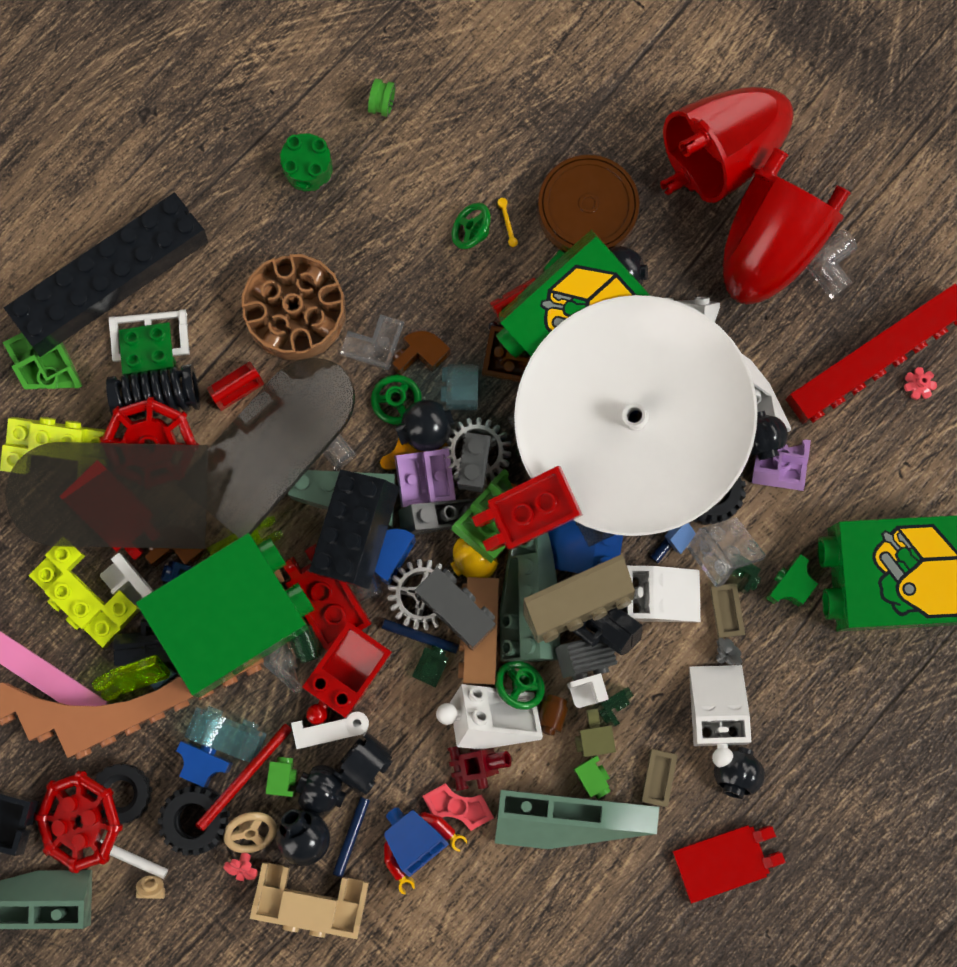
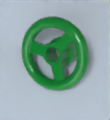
(475, 229)
(394, 390)
(523, 680)

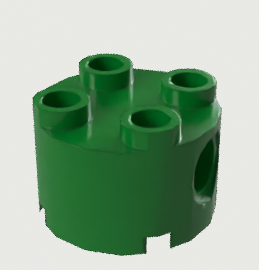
(306, 161)

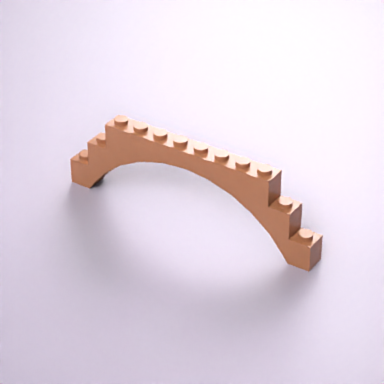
(88, 726)

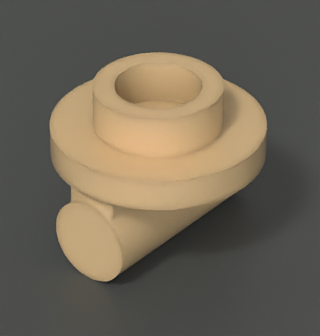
(150, 888)

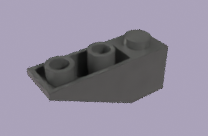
(432, 516)

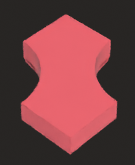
(446, 803)

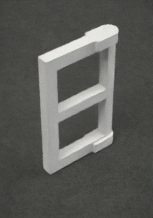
(148, 318)

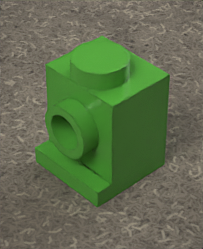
(281, 777)
(593, 777)

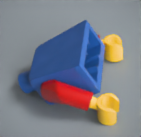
(414, 842)

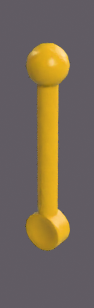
(502, 204)

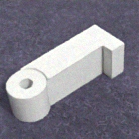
(353, 725)

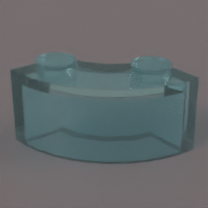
(461, 386)
(225, 735)

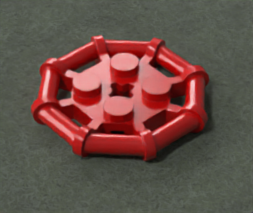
(148, 427)
(65, 825)

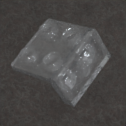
(723, 549)

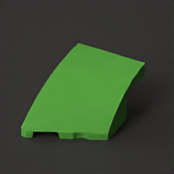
(48, 371)
(473, 535)

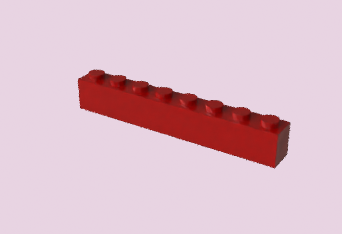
(874, 357)

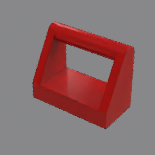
(235, 386)

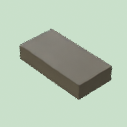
(727, 611)
(659, 778)

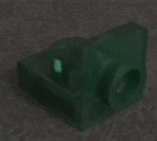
(751, 573)
(431, 666)
(617, 701)

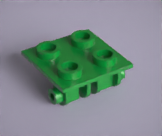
(146, 348)

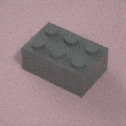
(456, 607)

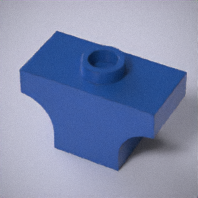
(201, 763)

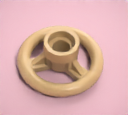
(248, 829)

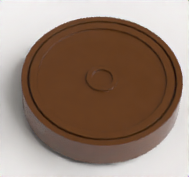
(585, 196)

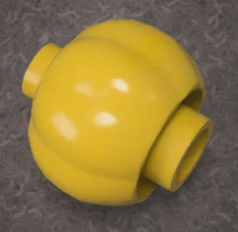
(470, 562)

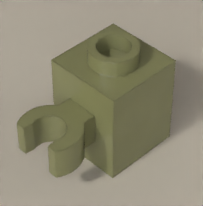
(596, 739)

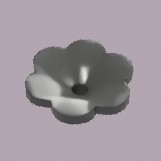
(728, 652)

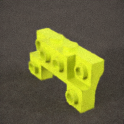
(28, 433)
(77, 600)

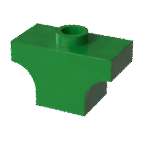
(793, 583)

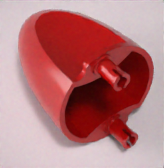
(724, 139)
(776, 233)

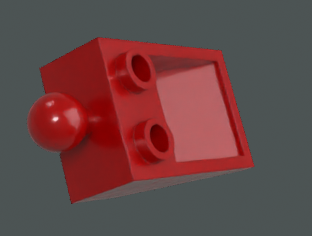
(347, 670)

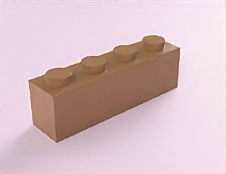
(480, 663)

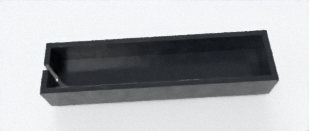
(106, 274)

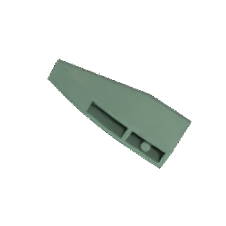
(527, 572)
(567, 821)
(46, 900)

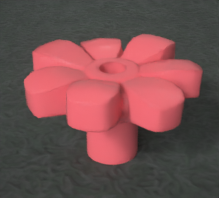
(920, 383)
(241, 868)

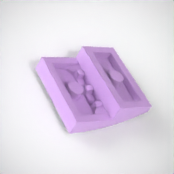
(424, 477)

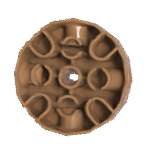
(284, 284)

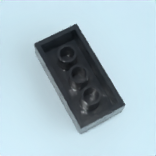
(354, 528)

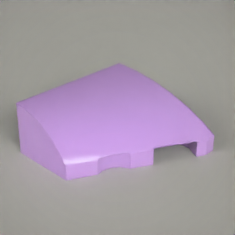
(785, 470)

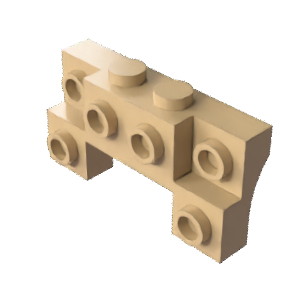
(307, 910)

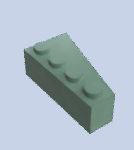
(317, 487)

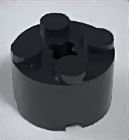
(363, 764)

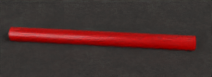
(243, 777)

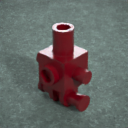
(476, 765)

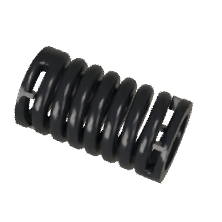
(183, 398)

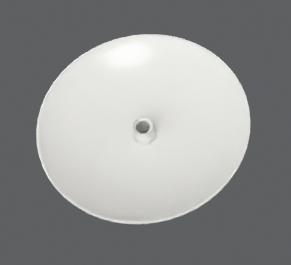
(649, 360)

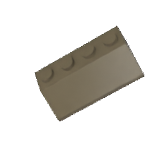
(579, 599)

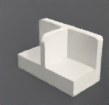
(126, 578)
(588, 691)

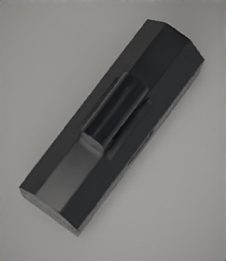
(615, 630)
(137, 646)

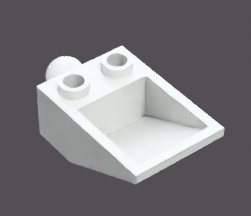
(665, 594)
(718, 704)
(486, 721)

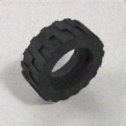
(140, 785)

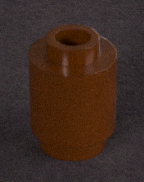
(553, 714)

